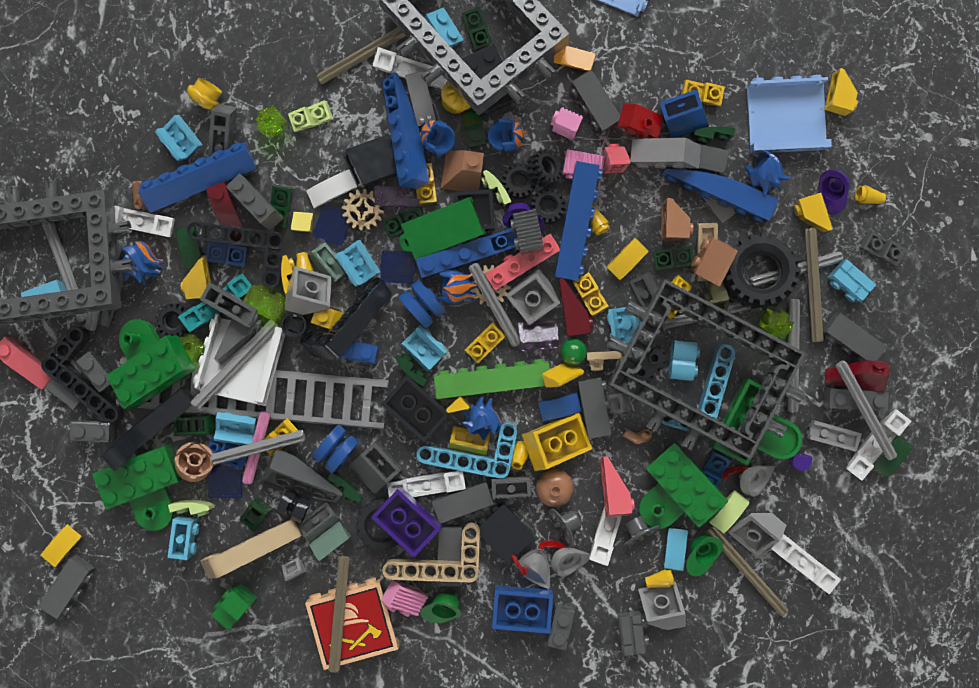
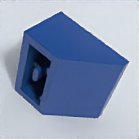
(684, 114)

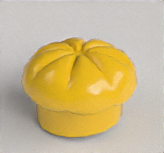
(204, 94)
(452, 100)

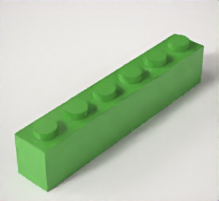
(490, 380)

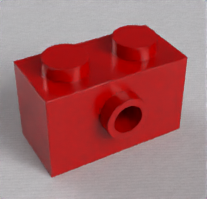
(640, 121)

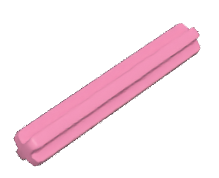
(259, 435)

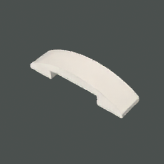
(391, 62)
(331, 188)
(145, 222)
(870, 450)
(430, 483)
(604, 539)
(806, 564)

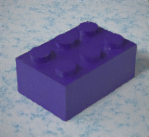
(407, 521)

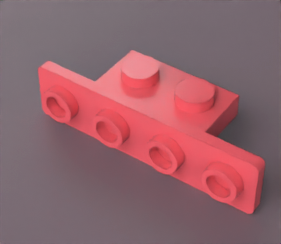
(519, 264)

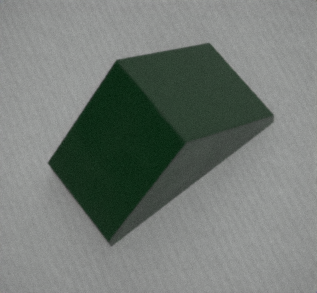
(255, 513)

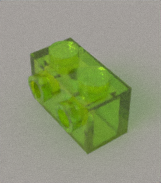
(267, 304)

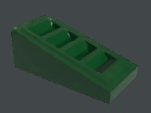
(206, 425)

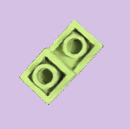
(310, 116)
(491, 182)
(195, 506)
(729, 512)

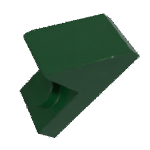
(473, 128)

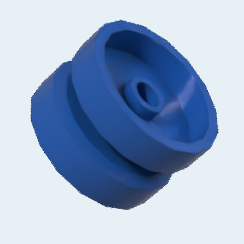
(424, 301)
(332, 447)

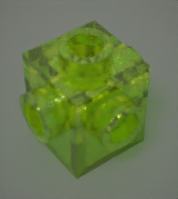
(275, 117)
(776, 323)
(196, 344)

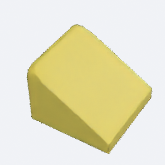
(302, 222)

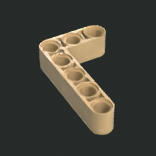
(251, 549)
(440, 565)

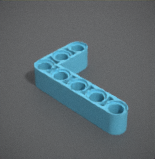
(712, 379)
(474, 458)

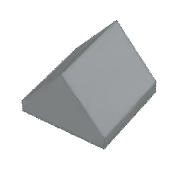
(293, 569)

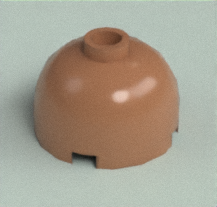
(193, 462)
(554, 487)

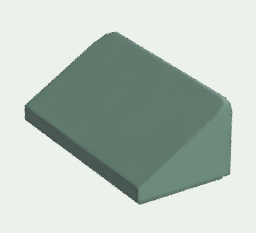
(327, 263)
(329, 540)

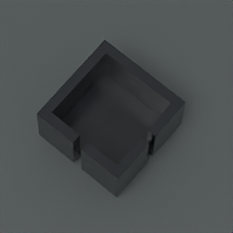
(482, 204)

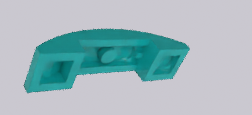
(203, 313)

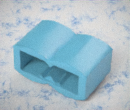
(682, 360)

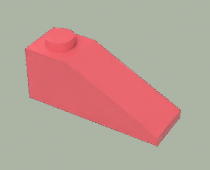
(615, 159)
(23, 361)
(616, 495)

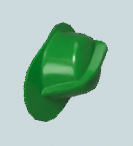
(703, 554)
(443, 608)

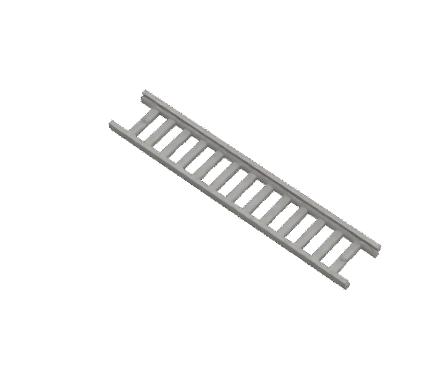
(289, 408)

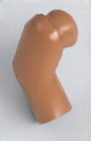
(138, 203)
(638, 437)

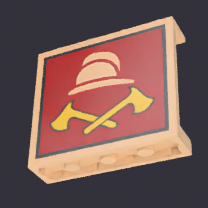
(366, 623)

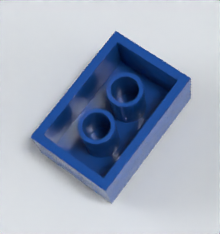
(522, 609)

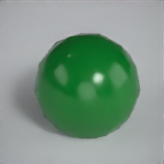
(573, 352)

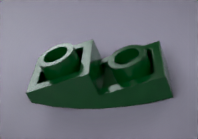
(476, 28)
(706, 134)
(281, 201)
(393, 223)
(189, 248)
(673, 258)
(405, 363)
(887, 467)
(350, 492)

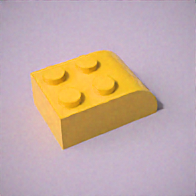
(557, 442)

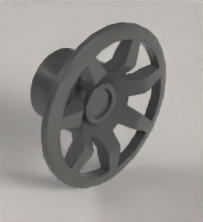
(568, 523)
(638, 528)

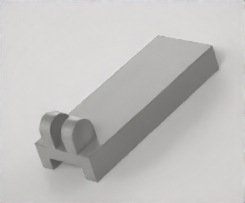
(420, 98)
(833, 435)

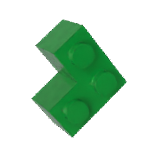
(235, 604)

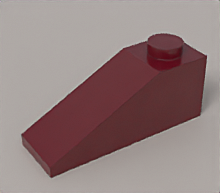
(225, 208)
(574, 314)
(869, 374)

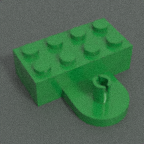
(150, 365)
(770, 443)
(143, 484)
(679, 490)

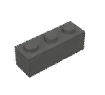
(62, 394)

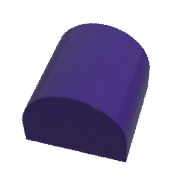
(800, 461)

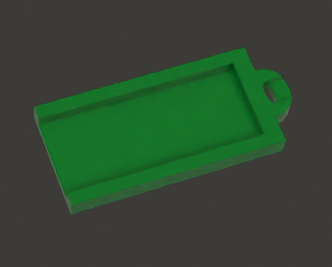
(441, 229)

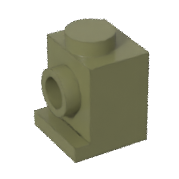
(717, 295)

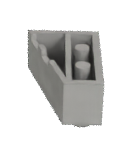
(665, 153)

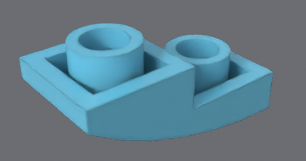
(676, 549)

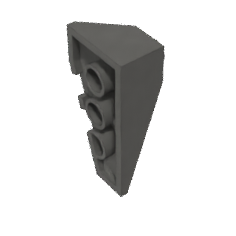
(290, 473)

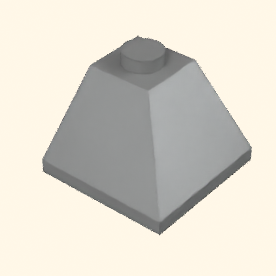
(308, 292)
(533, 296)
(758, 532)
(663, 607)

